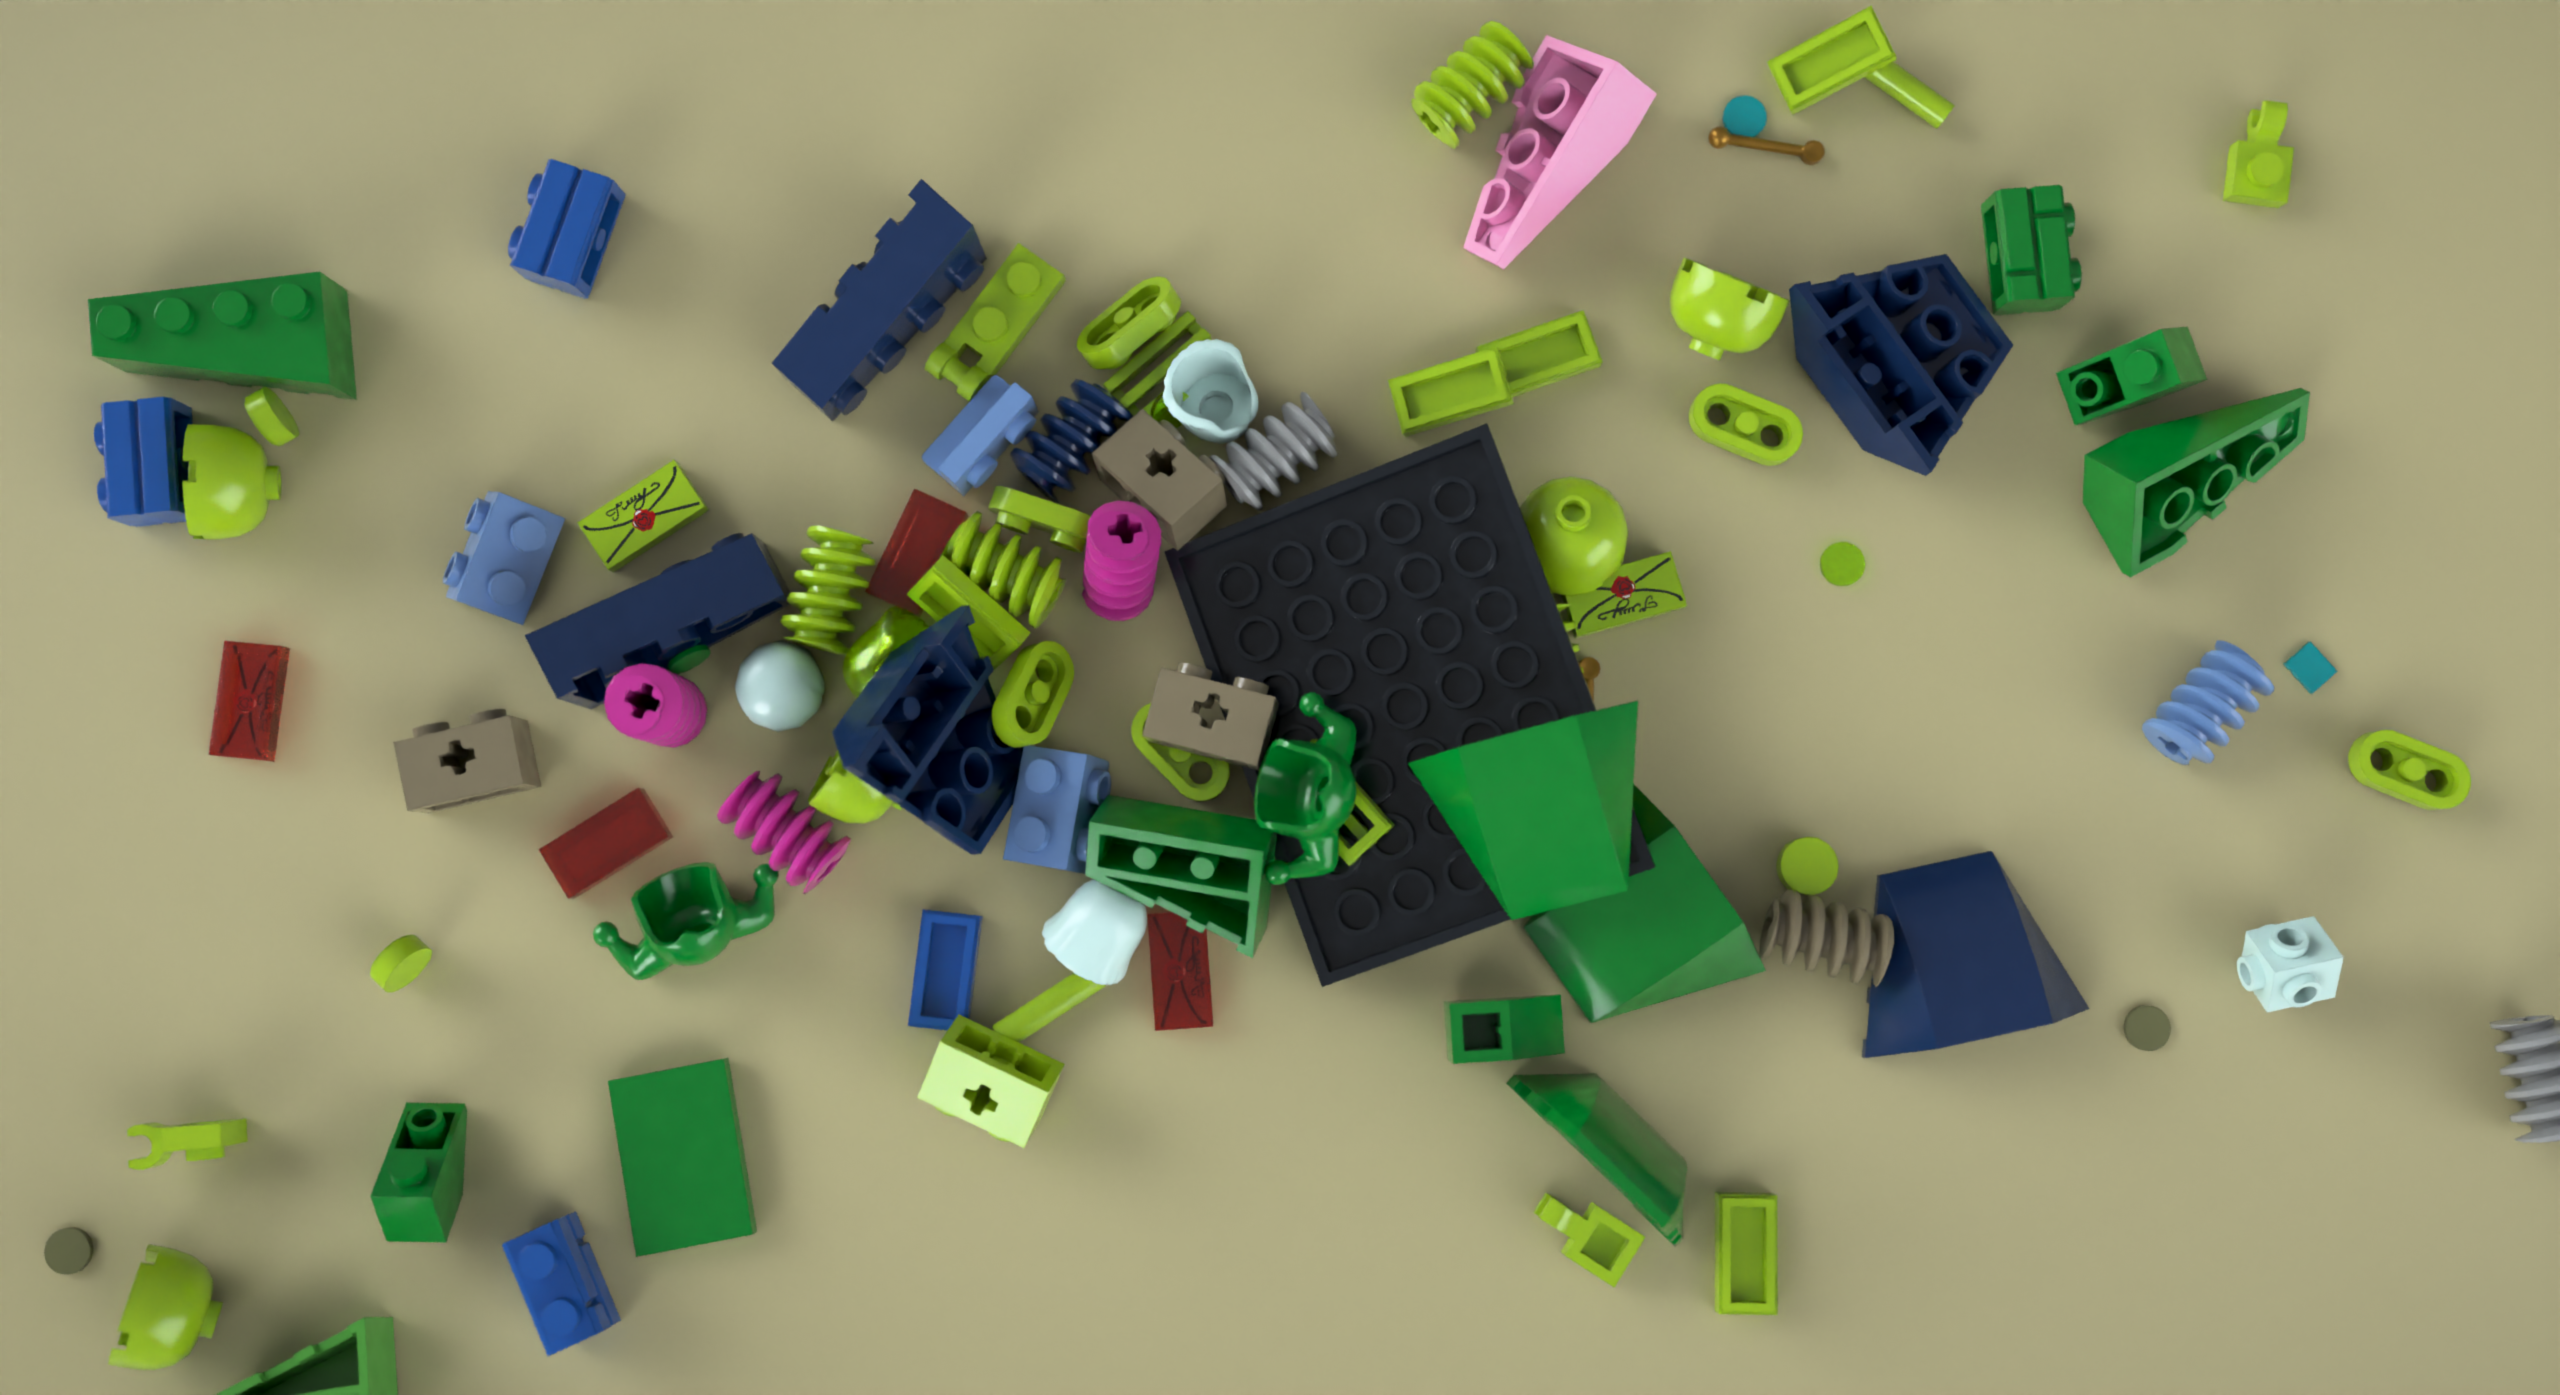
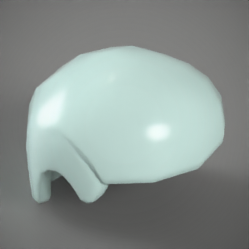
(779, 686)

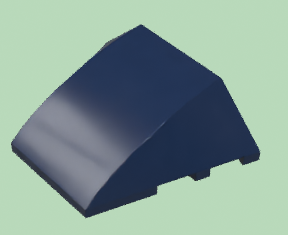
(1898, 354)
(930, 738)
(1962, 960)

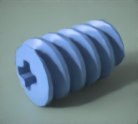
(2206, 704)

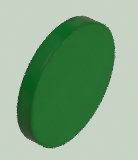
(689, 659)

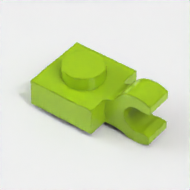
(2259, 167)
(198, 1139)
(1595, 1239)

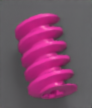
(1120, 560)
(633, 702)
(783, 830)

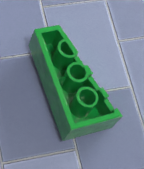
(241, 333)

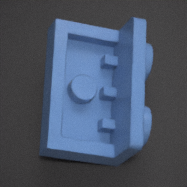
(980, 433)
(502, 556)
(1053, 807)

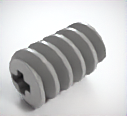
(1277, 452)
(2537, 1065)

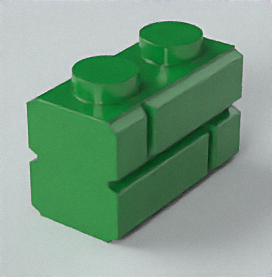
(2029, 250)

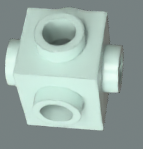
(2290, 964)

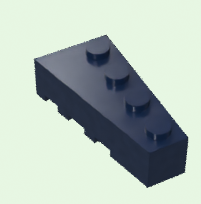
(883, 304)
(660, 618)

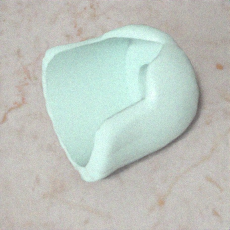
(1218, 388)
(1096, 932)

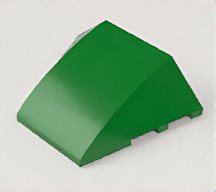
(1543, 808)
(1649, 942)
(1613, 1141)

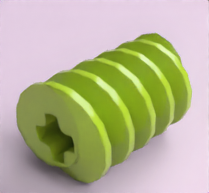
(1469, 81)
(1005, 569)
(827, 589)

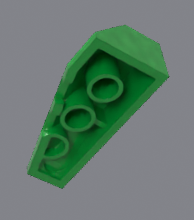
(2170, 475)

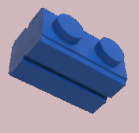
(566, 228)
(143, 460)
(561, 1283)

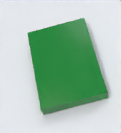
(682, 1157)

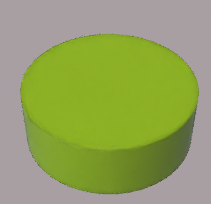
(271, 416)
(1807, 865)
(400, 963)

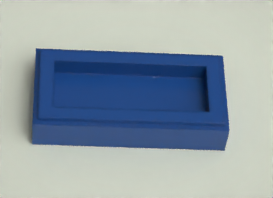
(944, 969)

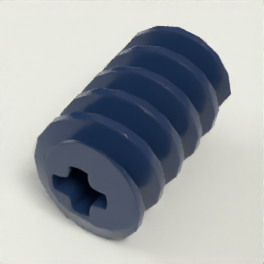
(1069, 438)

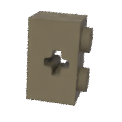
(1154, 469)
(1177, 723)
(432, 767)

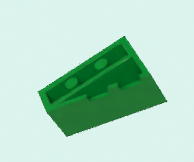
(1186, 862)

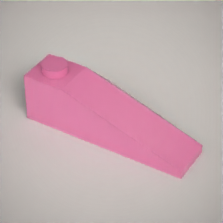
(1566, 129)

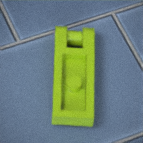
(996, 321)

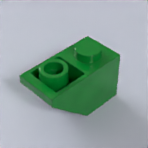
(2131, 375)
(1503, 1028)
(422, 1173)

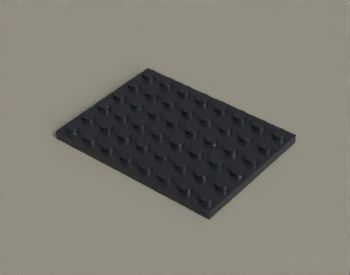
(1424, 626)

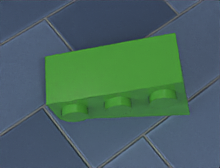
(348, 1363)

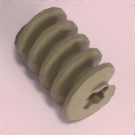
(1828, 934)

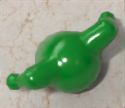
(1308, 792)
(688, 919)

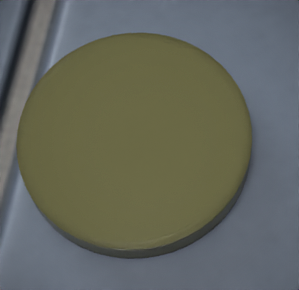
(2147, 1028)
(68, 1250)

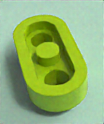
(1129, 323)
(1745, 420)
(1020, 511)
(1031, 698)
(1176, 764)
(2405, 769)

